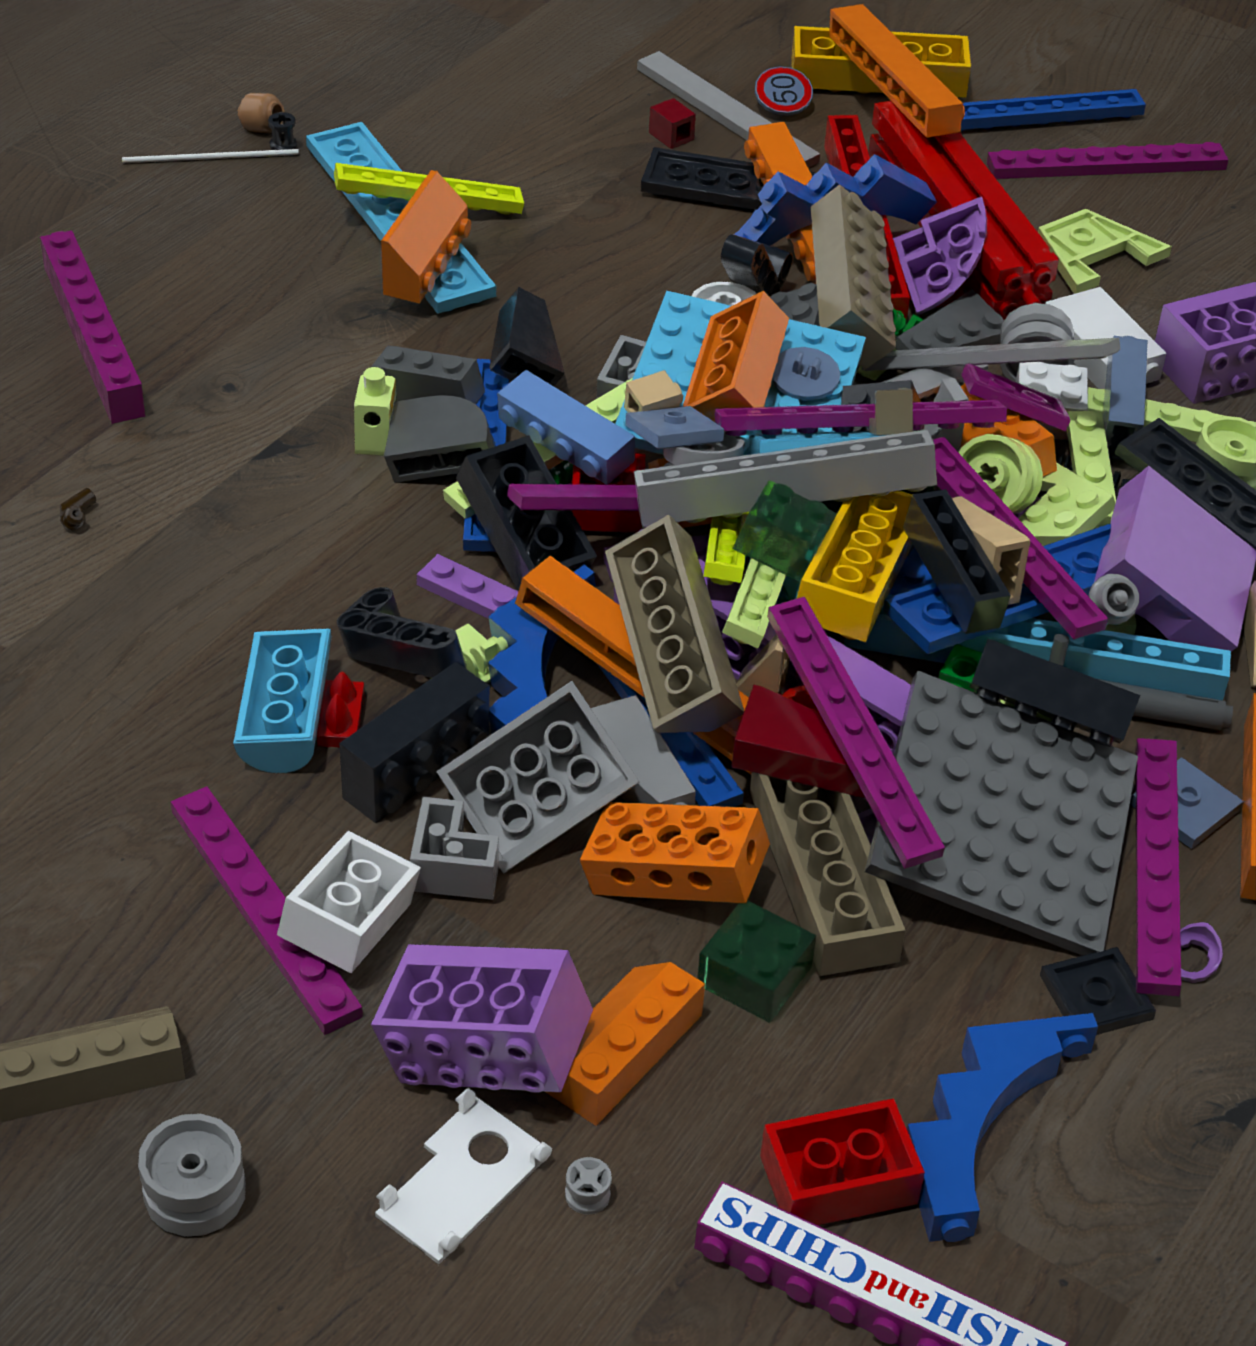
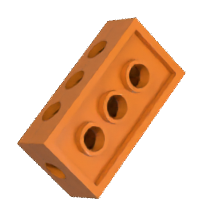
(675, 852)

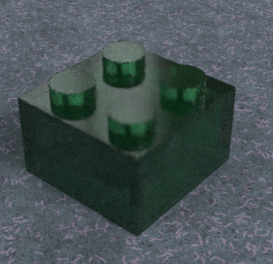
(784, 530)
(756, 960)

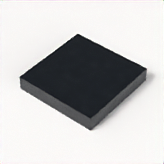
(1101, 986)

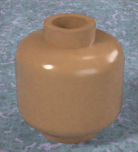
(256, 110)

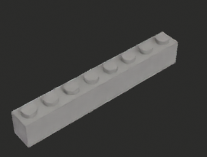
(815, 472)

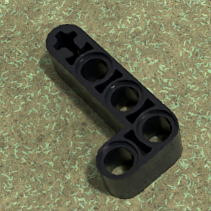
(755, 264)
(379, 635)

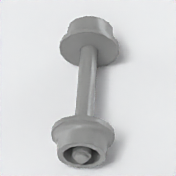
(1115, 597)

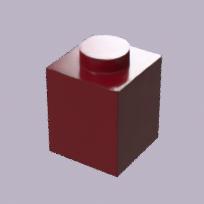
(672, 123)

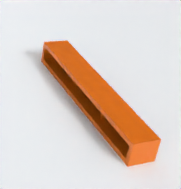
(596, 629)

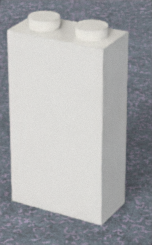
(1098, 317)

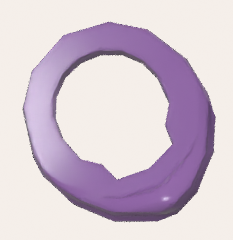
(1206, 937)

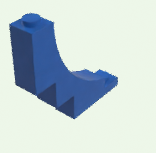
(1000, 1067)

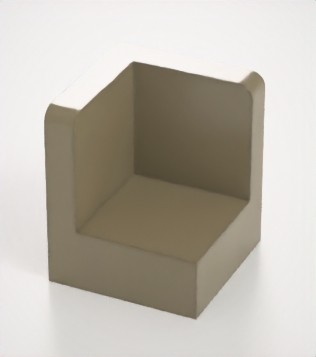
(892, 412)

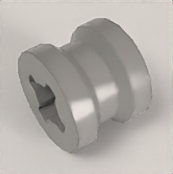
(588, 1173)

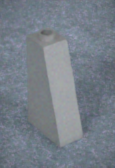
(646, 754)

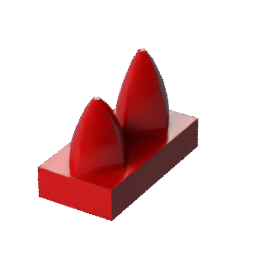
(340, 710)

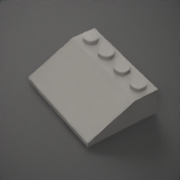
(539, 775)

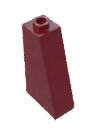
(790, 744)

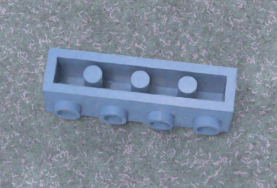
(566, 427)

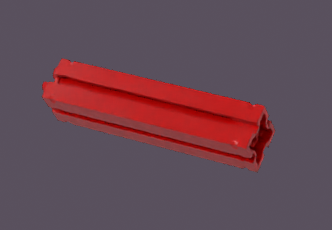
(1014, 257)

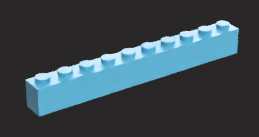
(1099, 655)

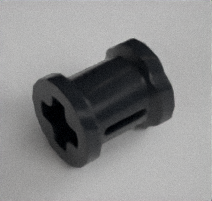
(274, 123)

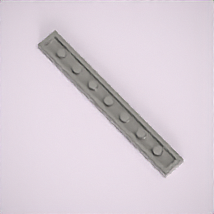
(710, 99)
(998, 354)

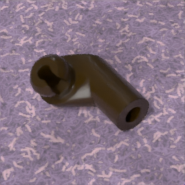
(72, 509)

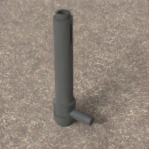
(1164, 704)

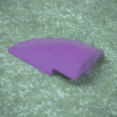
(942, 253)

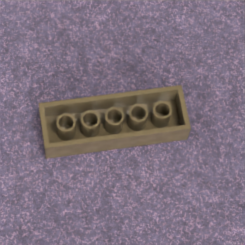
(853, 272)
(823, 867)

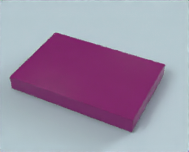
(1015, 396)

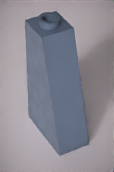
(1125, 392)

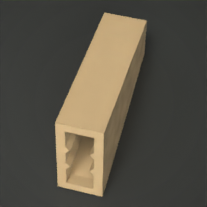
(1001, 543)

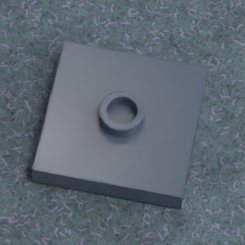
(674, 427)
(1201, 804)

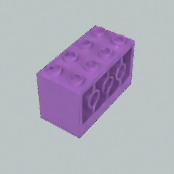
(1211, 343)
(483, 1017)

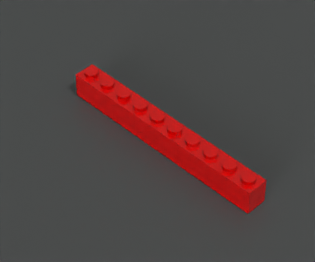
(848, 153)

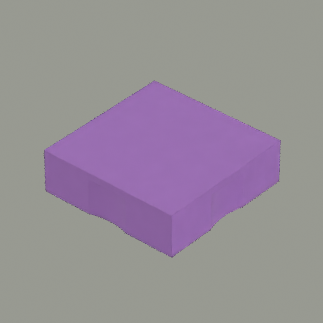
(1182, 560)

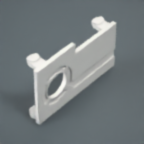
(454, 1190)

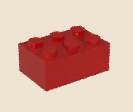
(842, 1163)

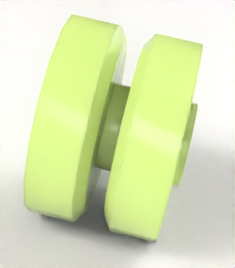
(1231, 444)
(1017, 468)

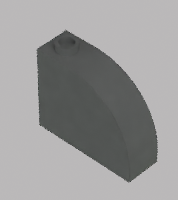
(434, 436)

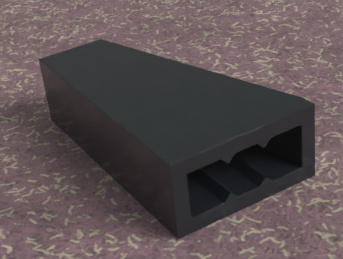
(526, 340)

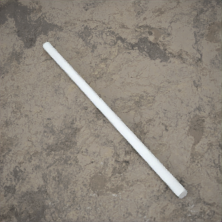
(205, 156)

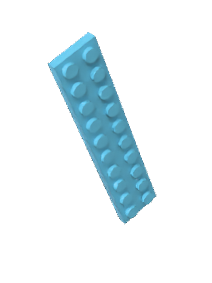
(354, 144)

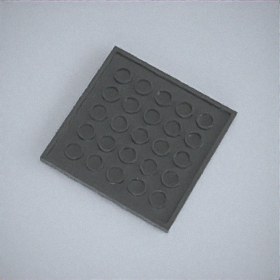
(1022, 814)

